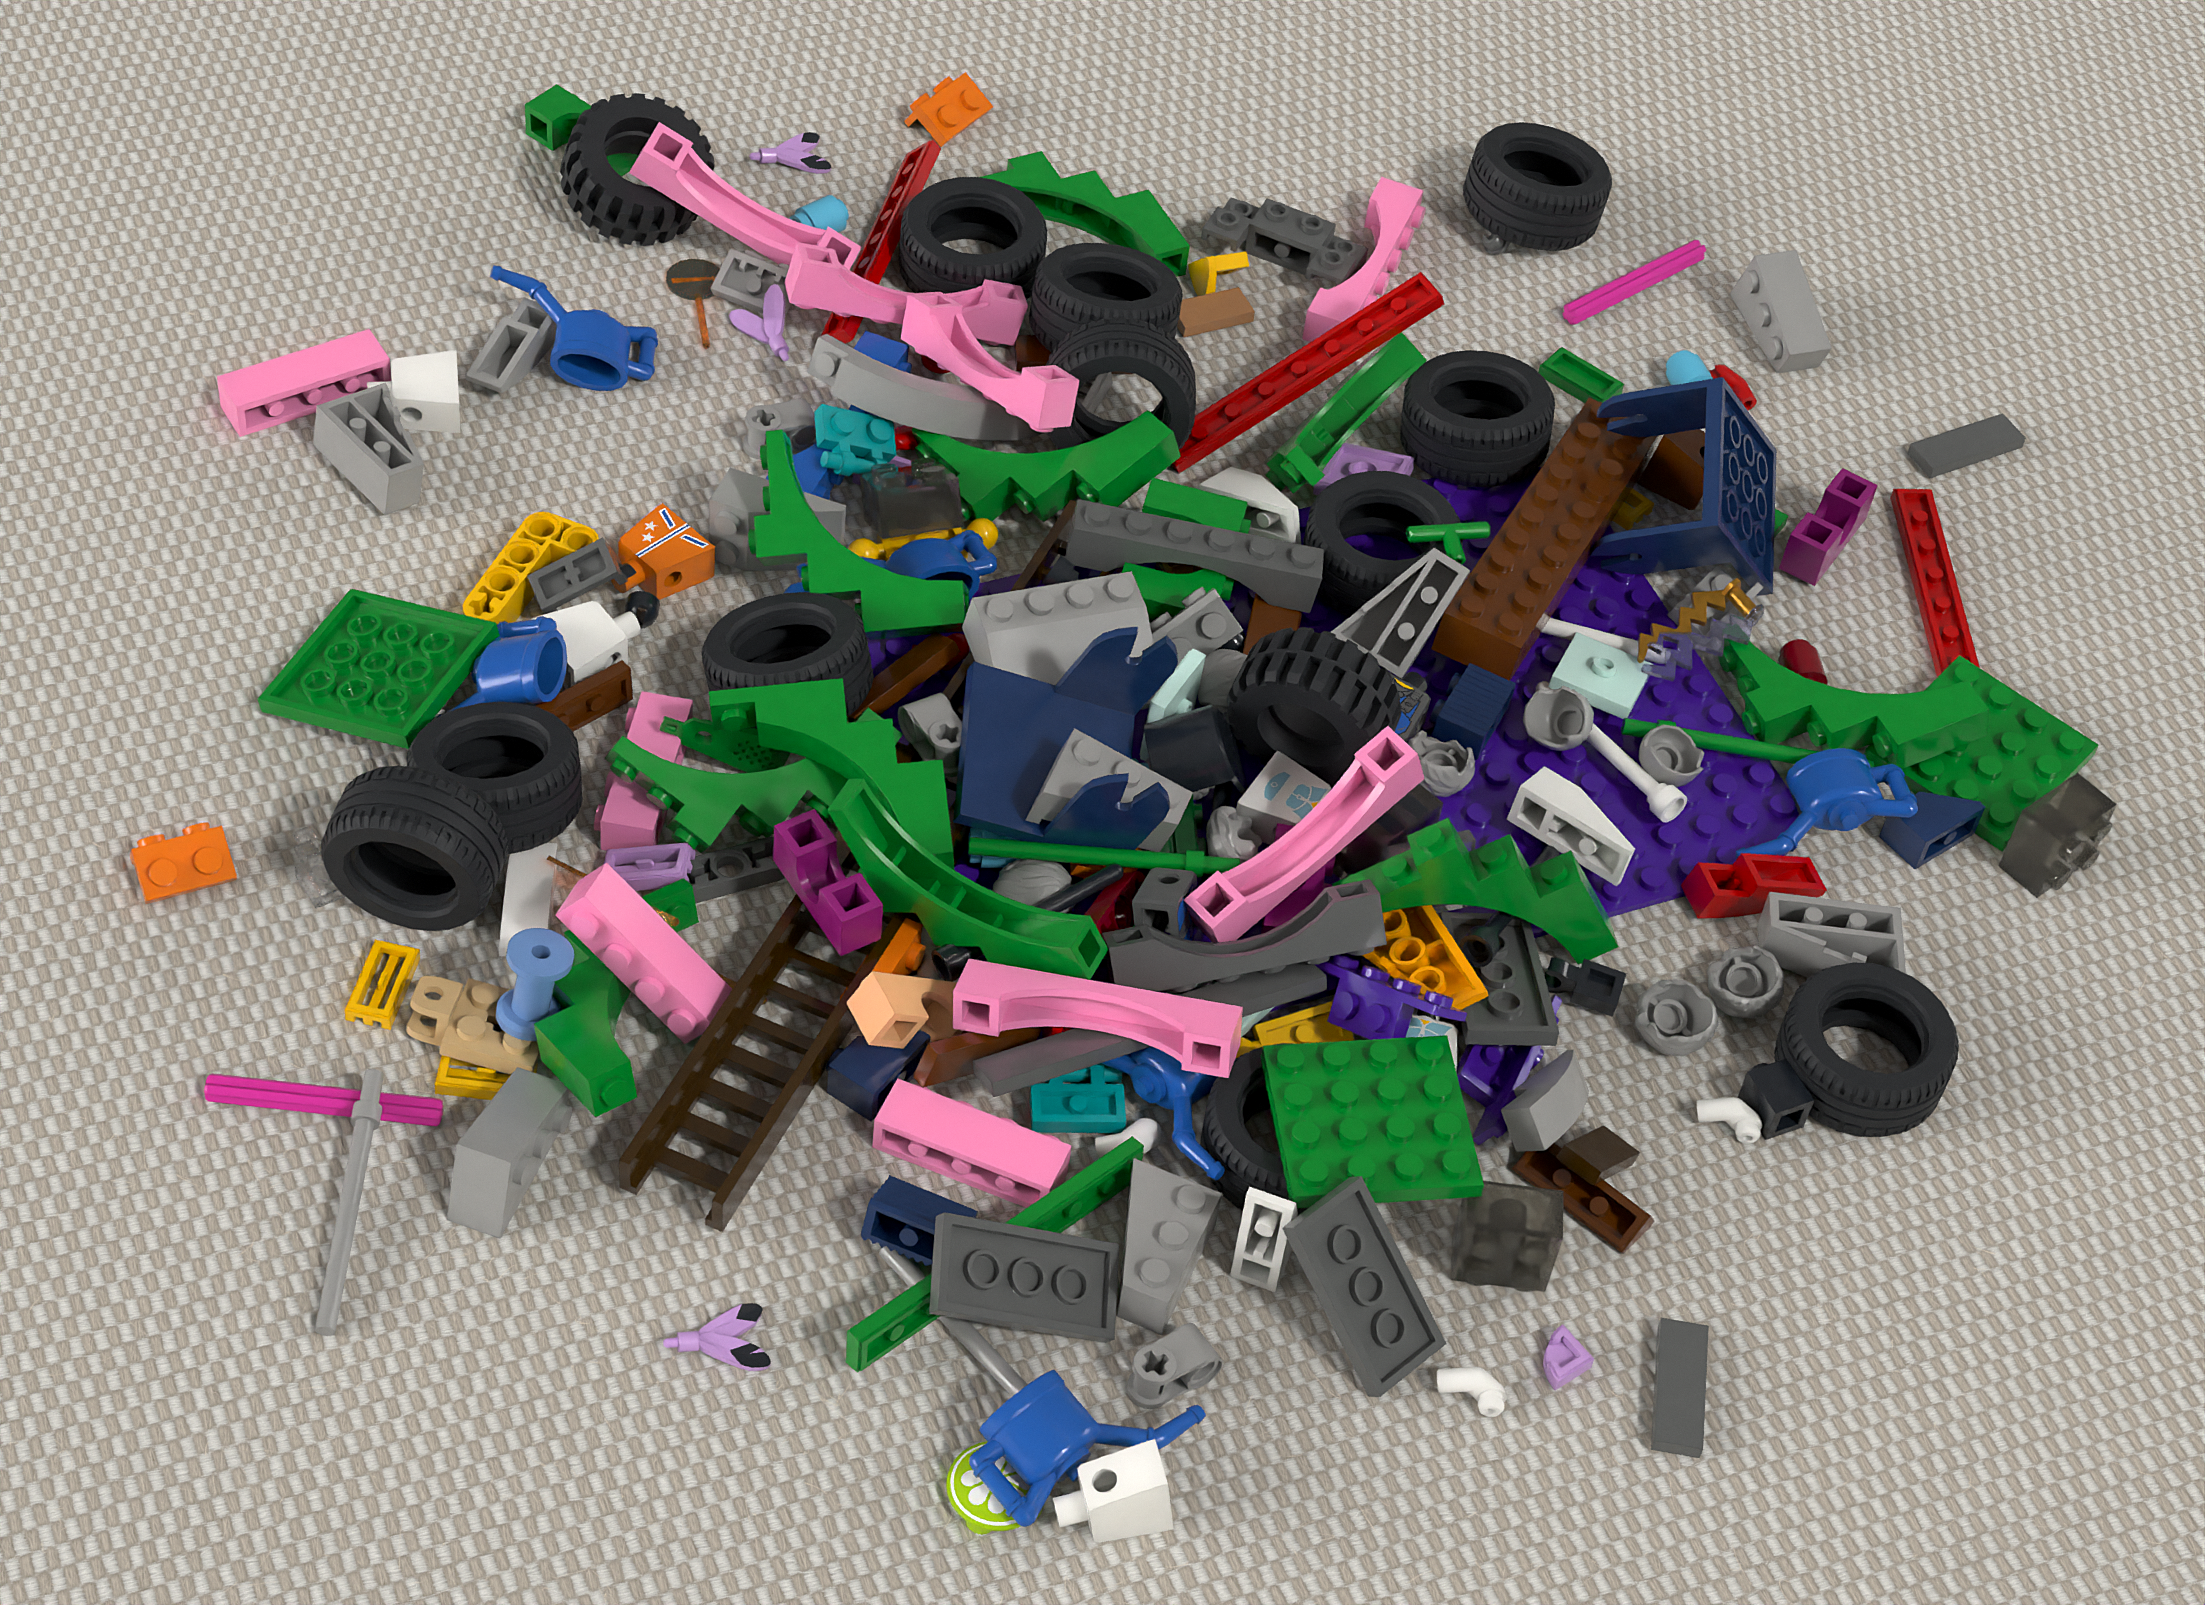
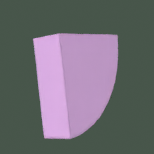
(1565, 1358)

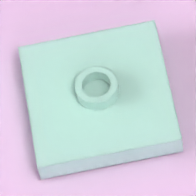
(1601, 674)
(1177, 693)

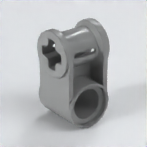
(792, 417)
(933, 730)
(1172, 1367)

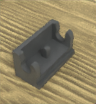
(576, 575)

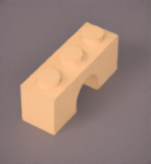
(896, 1006)

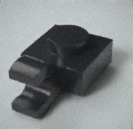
(1592, 984)

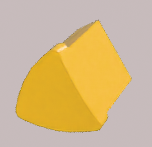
(1205, 270)

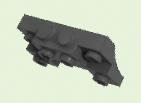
(1287, 239)

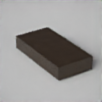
(1598, 1155)

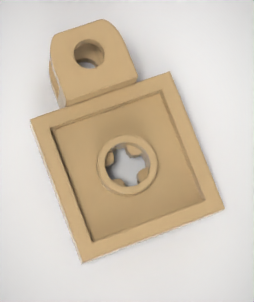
(467, 1023)

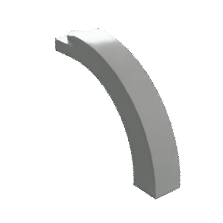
(911, 398)

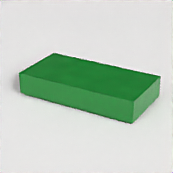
(1579, 377)

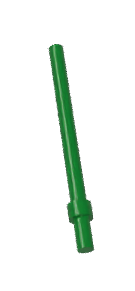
(1725, 743)
(1191, 861)

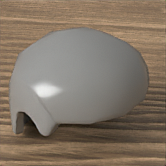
(1558, 718)
(1670, 756)

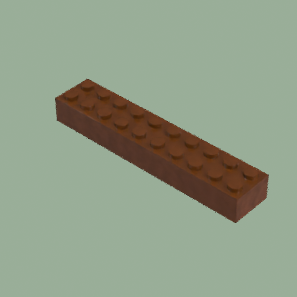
(1542, 545)

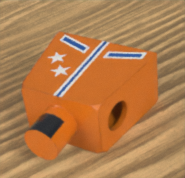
(664, 555)

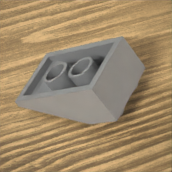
(733, 512)

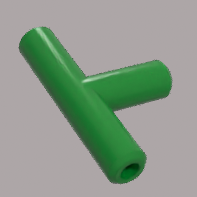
(1450, 535)

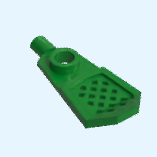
(734, 748)

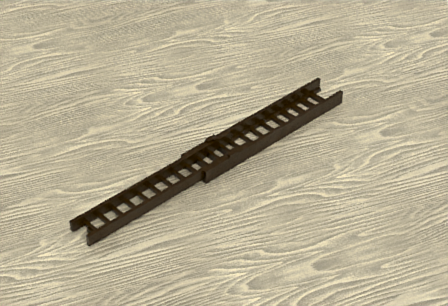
(758, 981)

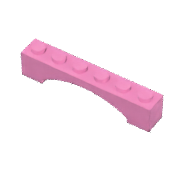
(680, 174)
(1391, 217)
(820, 281)
(1038, 395)
(1242, 896)
(1009, 997)

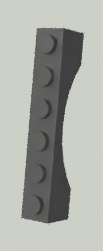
(1275, 569)
(1335, 923)

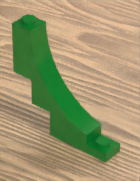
(813, 724)
(580, 1038)

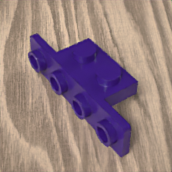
(1376, 1007)
(1493, 1074)

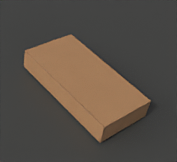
(1214, 312)

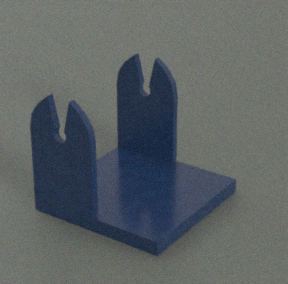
(1736, 485)
(1021, 724)

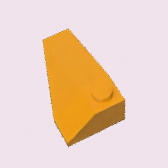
(1427, 955)

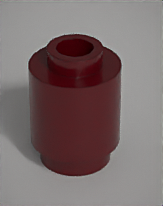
(1802, 659)

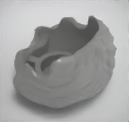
(1218, 677)
(1444, 764)
(1231, 835)
(1032, 881)
(1746, 982)
(1676, 1017)

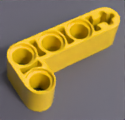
(537, 542)

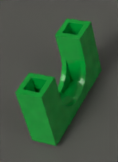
(1166, 590)

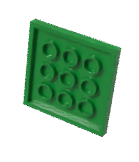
(378, 668)
(2010, 767)
(1371, 1113)

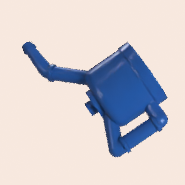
(589, 344)
(940, 560)
(520, 664)
(1838, 793)
(1162, 1081)
(1048, 1437)

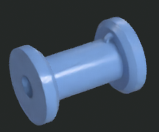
(539, 960)

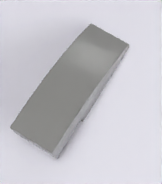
(514, 348)
(1547, 1104)

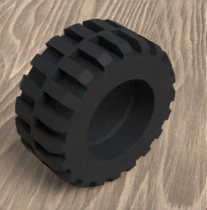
(603, 195)
(1311, 700)

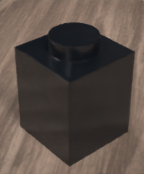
(1776, 1097)

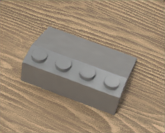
(1050, 626)

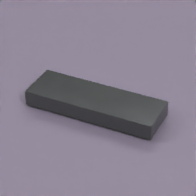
(1966, 445)
(1680, 1388)

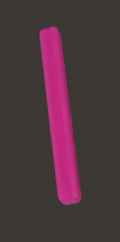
(1634, 282)
(318, 1099)

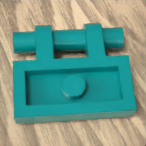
(853, 434)
(1079, 1107)

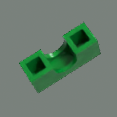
(552, 119)

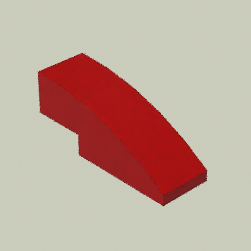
(1744, 886)

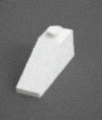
(1267, 507)
(1570, 820)
(1261, 1242)

